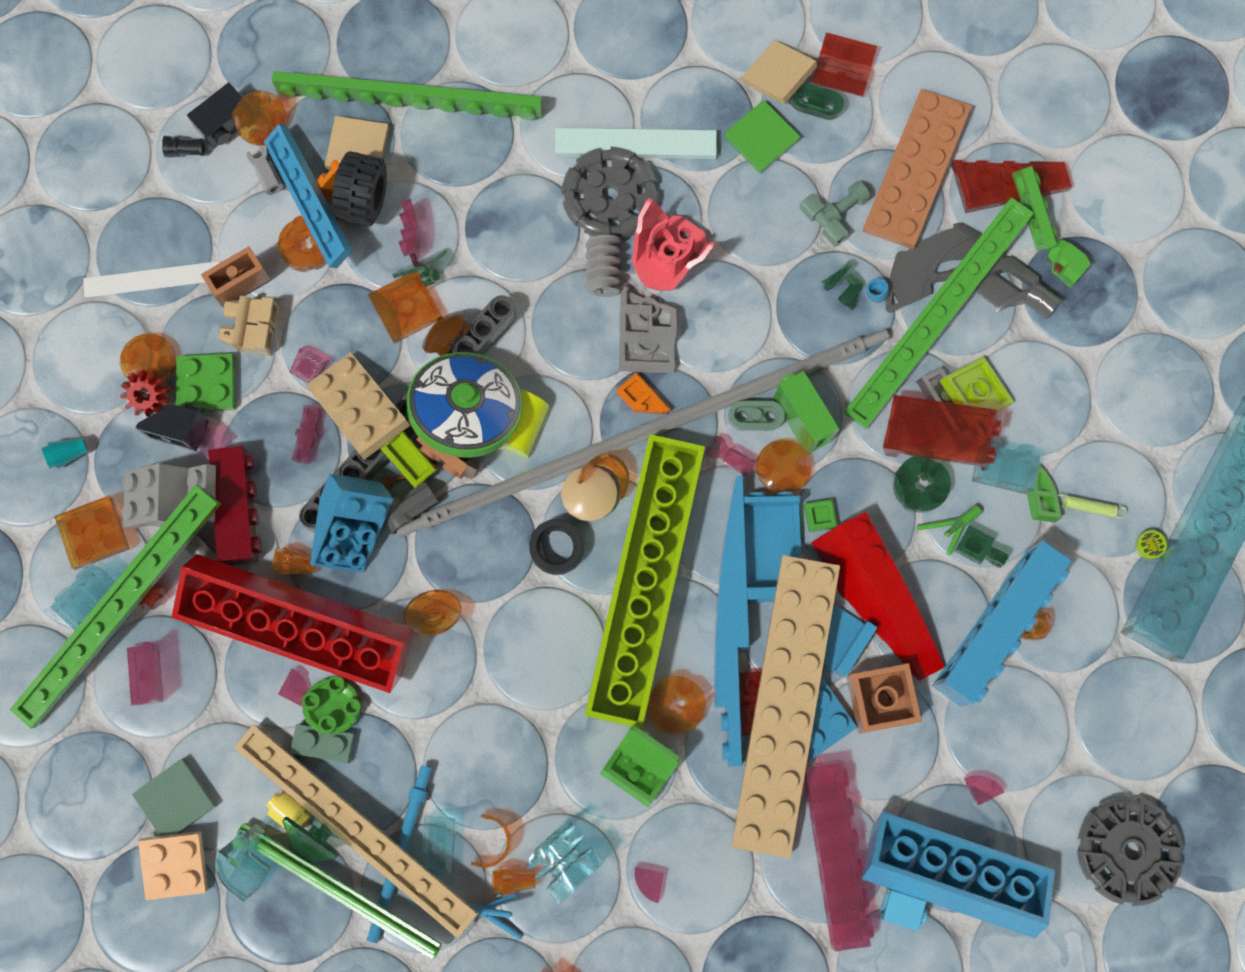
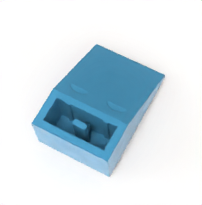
(348, 522)

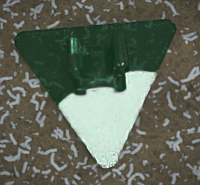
(427, 272)
(309, 843)

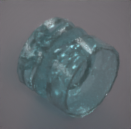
(564, 863)

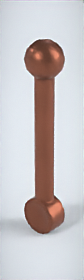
(388, 482)

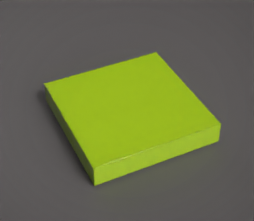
(977, 386)

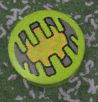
(1151, 545)

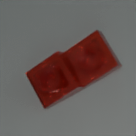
(747, 695)

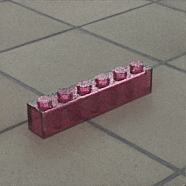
(837, 858)

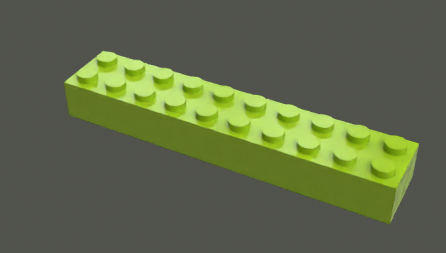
(644, 582)

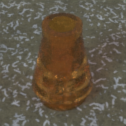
(291, 562)
(511, 881)

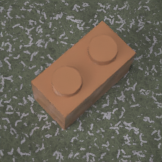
(235, 276)

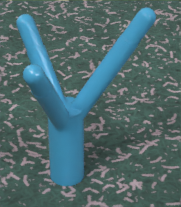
(489, 913)

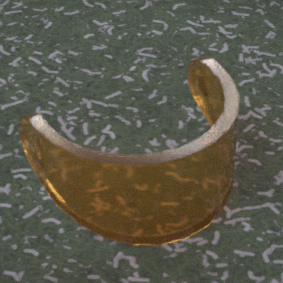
(615, 464)
(508, 847)

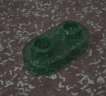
(817, 99)

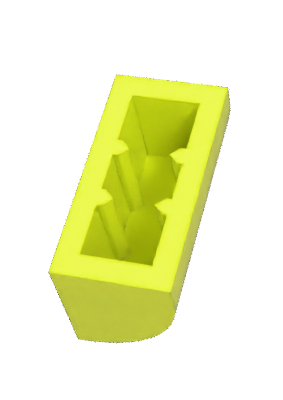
(532, 418)

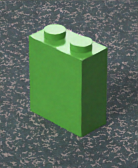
(805, 412)

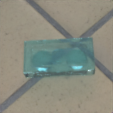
(439, 845)

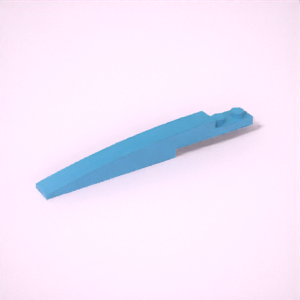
(731, 625)

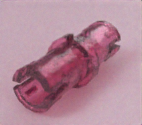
(306, 434)

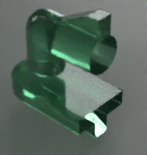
(850, 295)

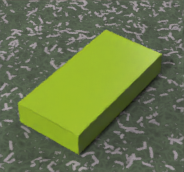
(408, 459)

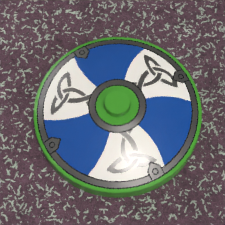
(464, 404)

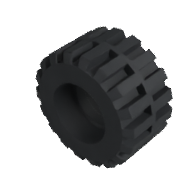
(359, 188)

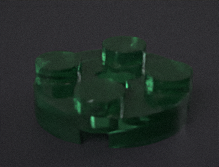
(912, 497)

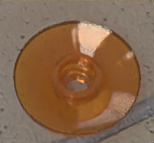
(432, 612)

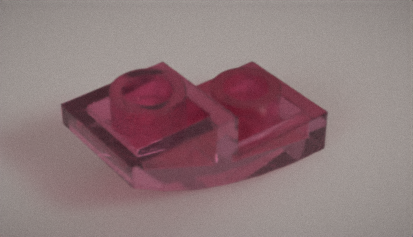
(411, 234)

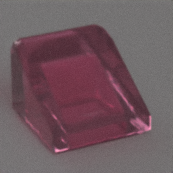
(309, 363)

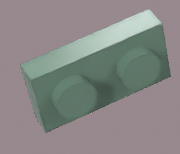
(319, 745)

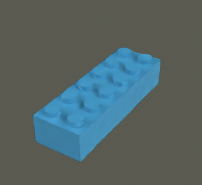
(1002, 624)
(959, 875)

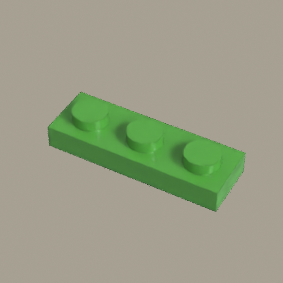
(1041, 229)

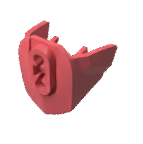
(660, 236)

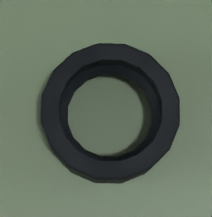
(541, 531)

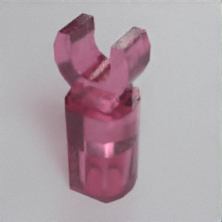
(732, 457)

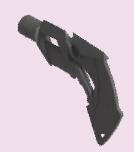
(915, 273)

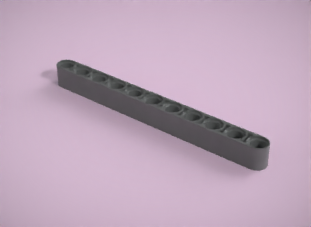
(471, 339)

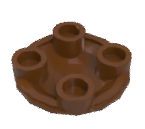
(445, 332)

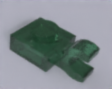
(977, 546)

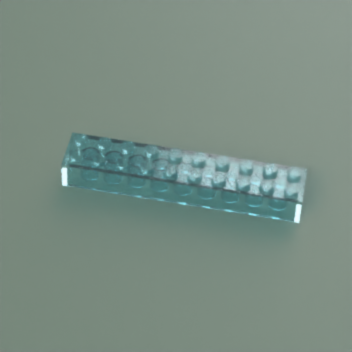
(1196, 553)

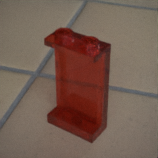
(942, 431)

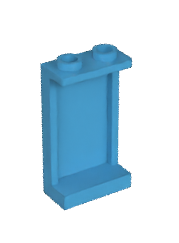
(770, 532)

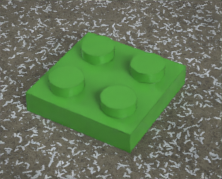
(206, 381)

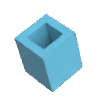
(903, 910)

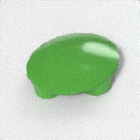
(331, 705)

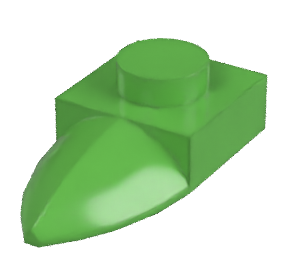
(1044, 499)

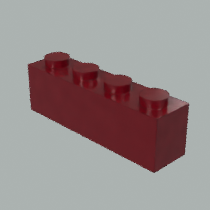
(236, 515)

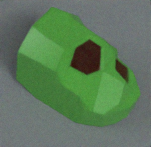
(1067, 262)

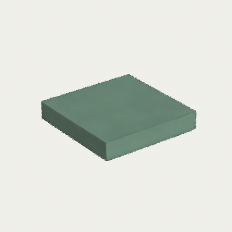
(174, 799)

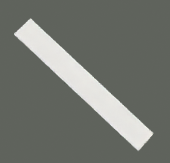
(146, 279)

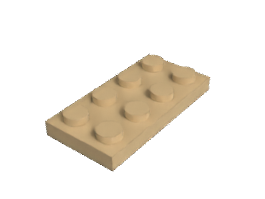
(357, 405)

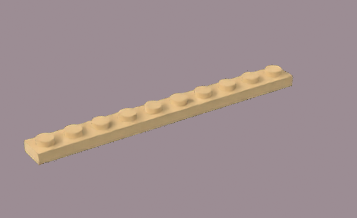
(357, 831)

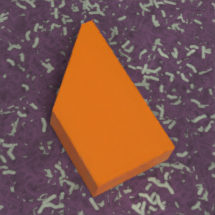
(326, 181)
(641, 397)

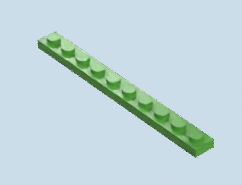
(413, 95)
(938, 313)
(115, 606)

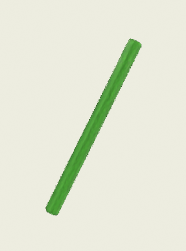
(347, 895)

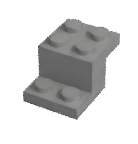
(158, 489)

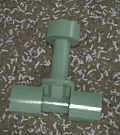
(829, 215)

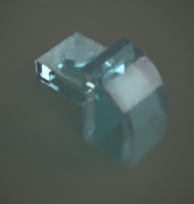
(239, 867)

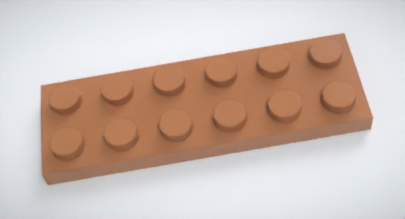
(917, 169)

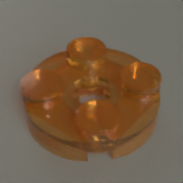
(290, 251)
(684, 690)

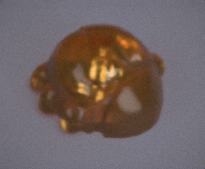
(1040, 629)

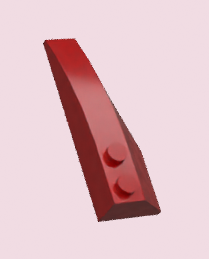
(878, 592)

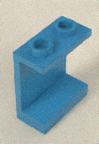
(845, 641)

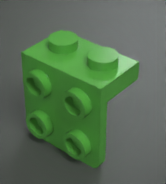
(641, 765)

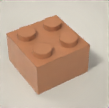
(883, 698)

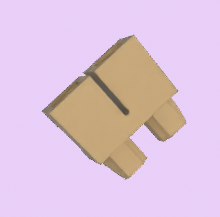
(253, 325)

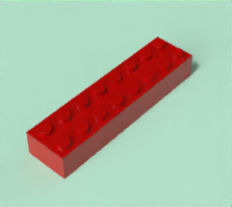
(292, 623)

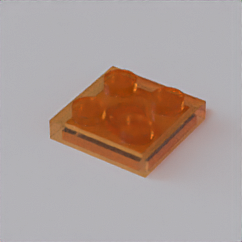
(405, 307)
(91, 532)

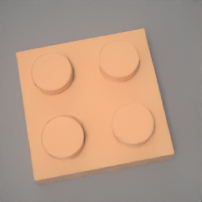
(173, 865)

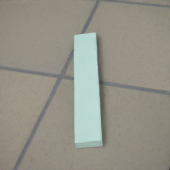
(643, 142)

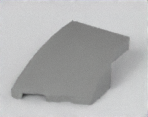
(646, 334)

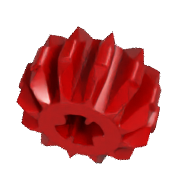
(135, 396)

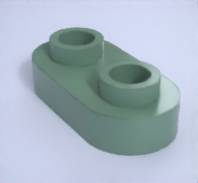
(755, 414)

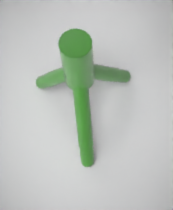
(957, 525)

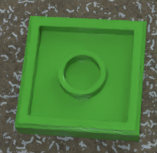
(761, 136)

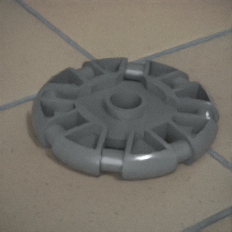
(606, 178)
(1113, 855)

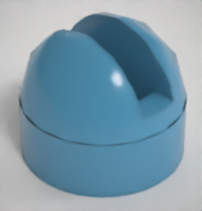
(880, 286)

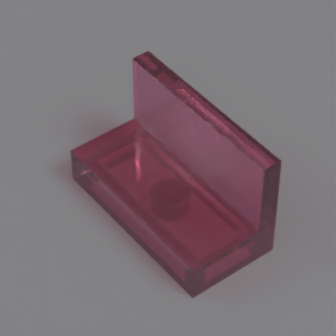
(145, 674)

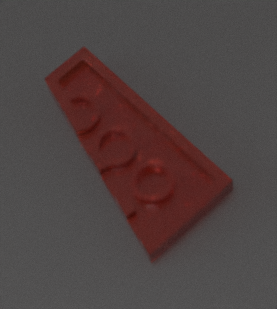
(992, 184)

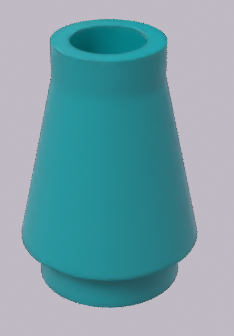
(62, 452)

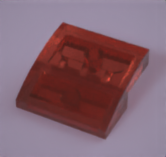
(844, 64)

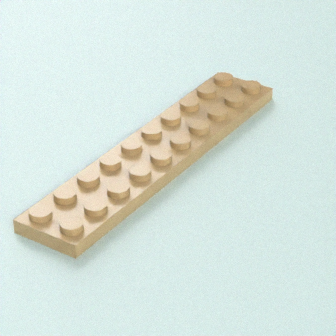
(785, 707)

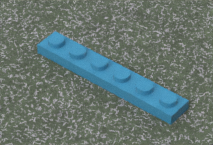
(308, 196)

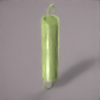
(1091, 506)

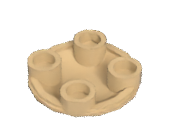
(592, 498)

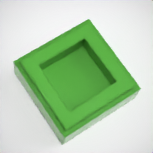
(820, 515)

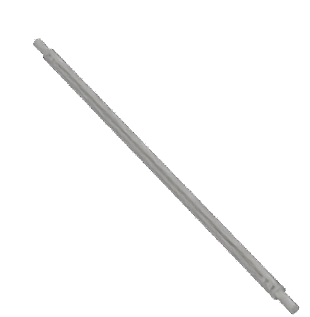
(639, 434)

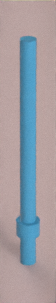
(417, 796)

